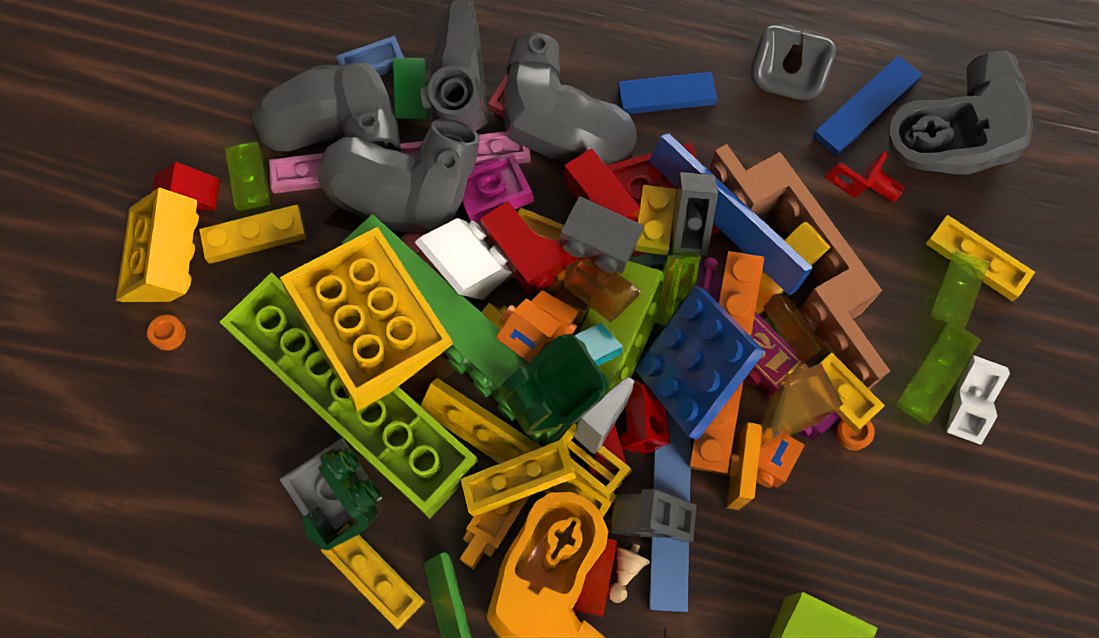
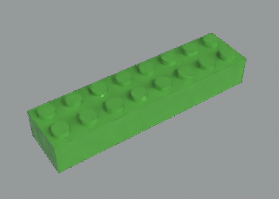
(473, 334)

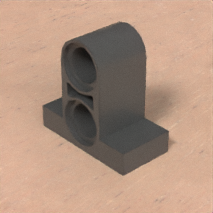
(653, 516)

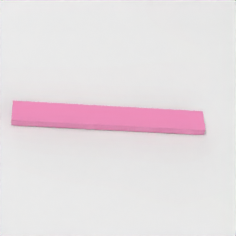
(302, 171)

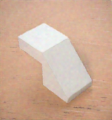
(974, 400)

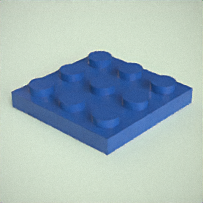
(698, 362)

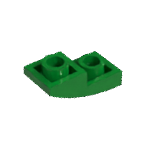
(408, 79)

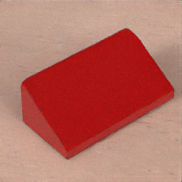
(596, 583)

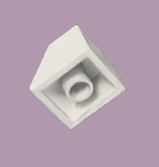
(465, 258)

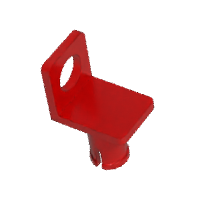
(872, 177)

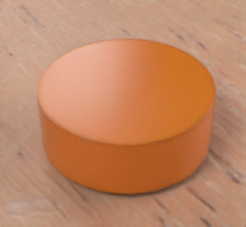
(166, 332)
(852, 440)

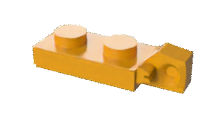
(489, 530)

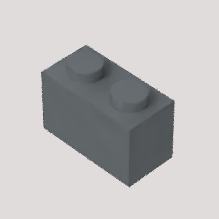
(694, 213)
(600, 236)

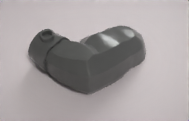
(327, 106)
(557, 117)
(972, 130)

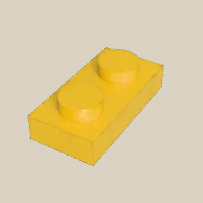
(657, 218)
(857, 400)

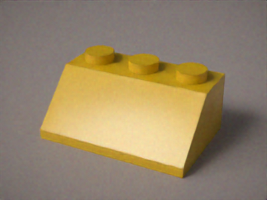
(158, 248)

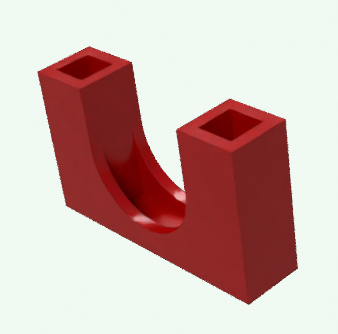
(538, 259)

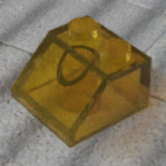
(799, 403)

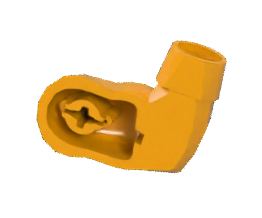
(548, 570)

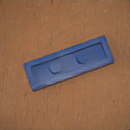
(667, 93)

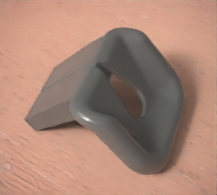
(816, 65)

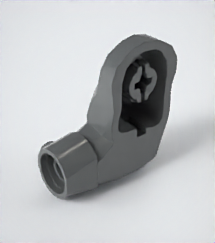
(457, 68)
(398, 187)

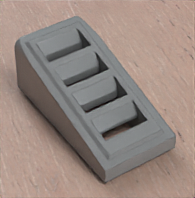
(598, 422)

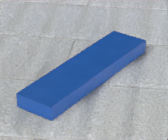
(867, 105)

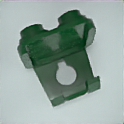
(561, 384)
(354, 494)

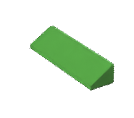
(446, 597)

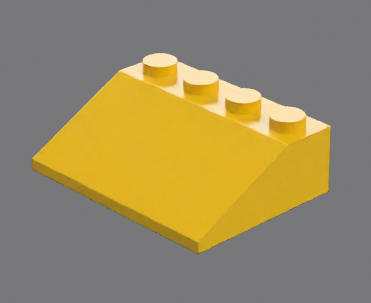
(366, 316)

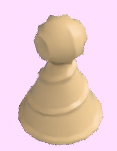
(628, 566)

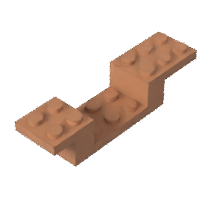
(844, 280)

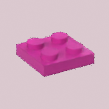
(494, 185)

